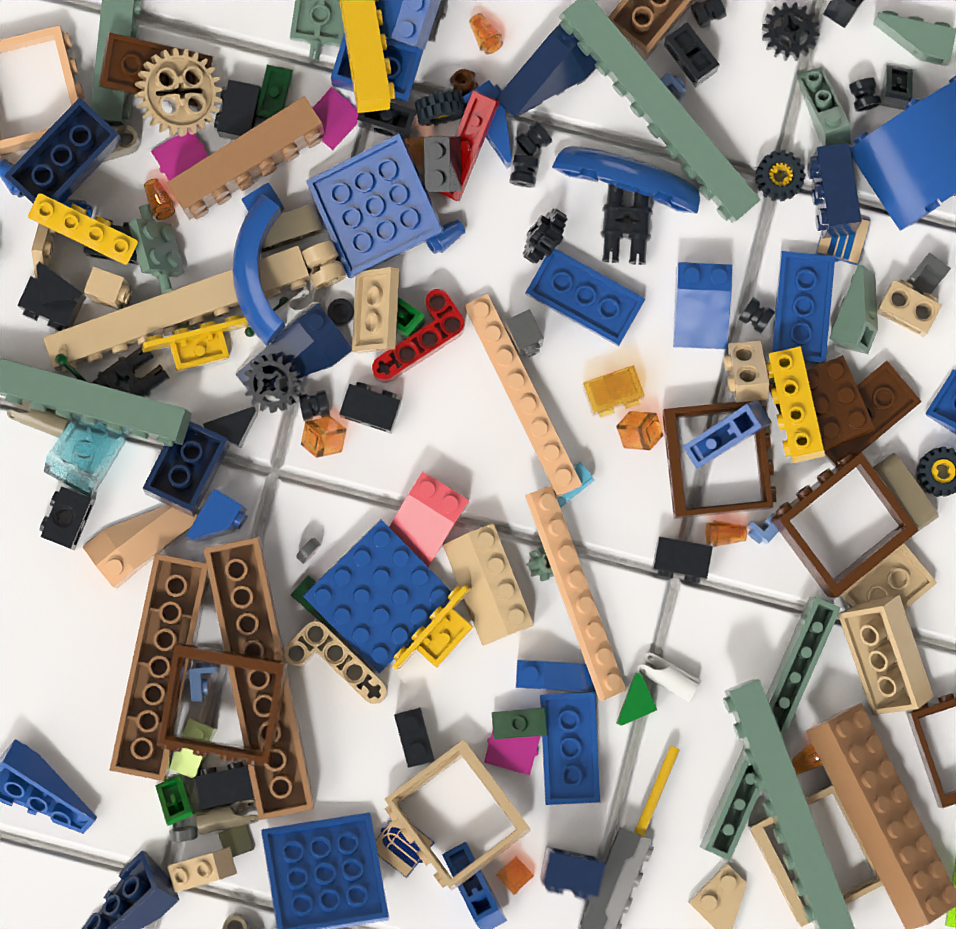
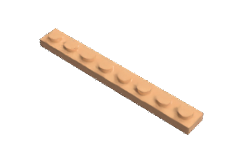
(523, 395)
(575, 593)

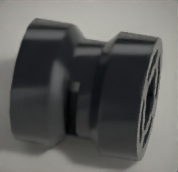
(707, 11)
(865, 94)
(534, 139)
(524, 171)
(758, 316)
(320, 408)

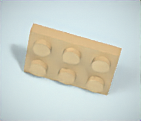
(375, 310)
(895, 575)

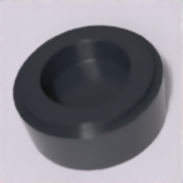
(341, 312)

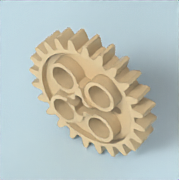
(175, 68)

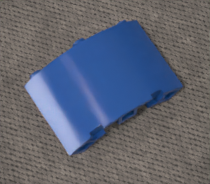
(912, 157)

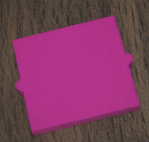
(336, 117)
(179, 154)
(512, 753)

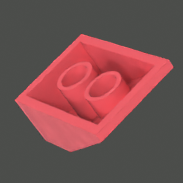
(428, 517)

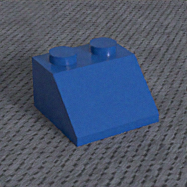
(217, 518)

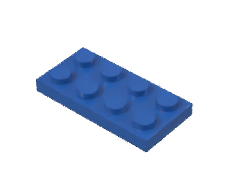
(585, 296)
(803, 304)
(570, 749)

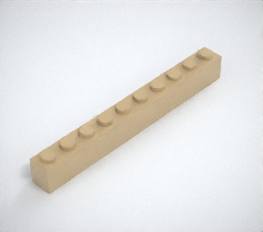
(170, 311)

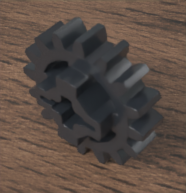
(778, 35)
(544, 236)
(280, 388)

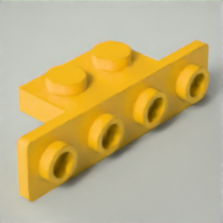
(83, 229)
(197, 346)
(441, 635)

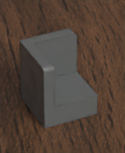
(928, 274)

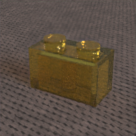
(613, 391)

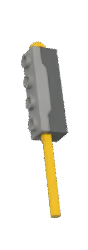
(625, 861)

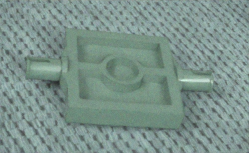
(317, 24)
(156, 248)

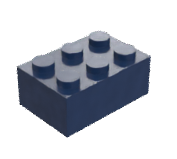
(834, 191)
(187, 470)

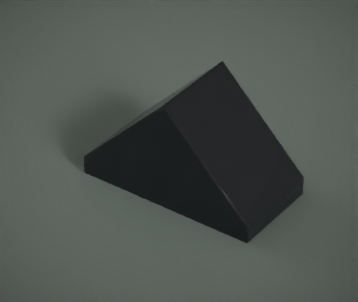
(897, 87)
(56, 290)
(234, 426)

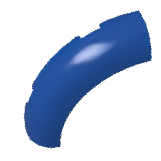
(629, 175)
(247, 269)

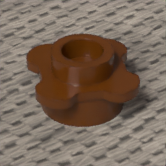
(464, 81)

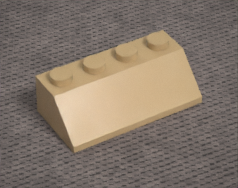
(495, 595)
(886, 655)

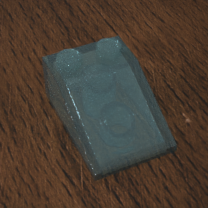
(84, 455)

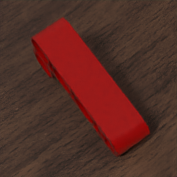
(414, 342)

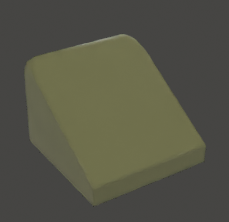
(237, 839)

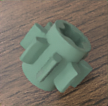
(540, 565)

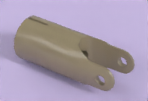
(43, 421)
(224, 816)

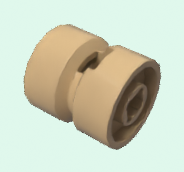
(323, 263)

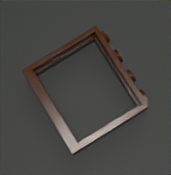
(764, 465)
(805, 496)
(945, 702)
(204, 747)

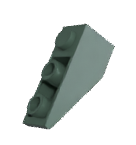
(922, 39)
(824, 108)
(858, 318)

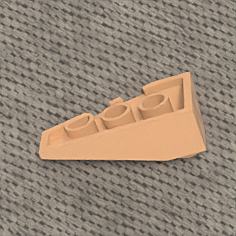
(132, 544)

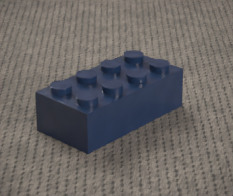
(65, 155)
(572, 872)

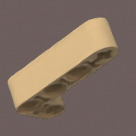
(341, 666)

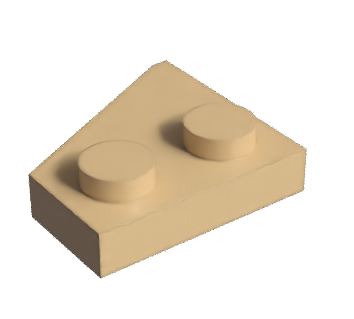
(42, 246)
(720, 898)

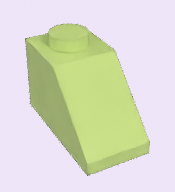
(185, 761)

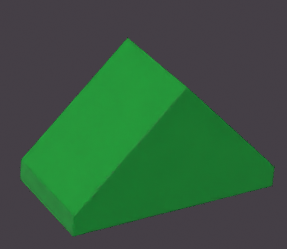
(408, 319)
(637, 701)
(175, 800)

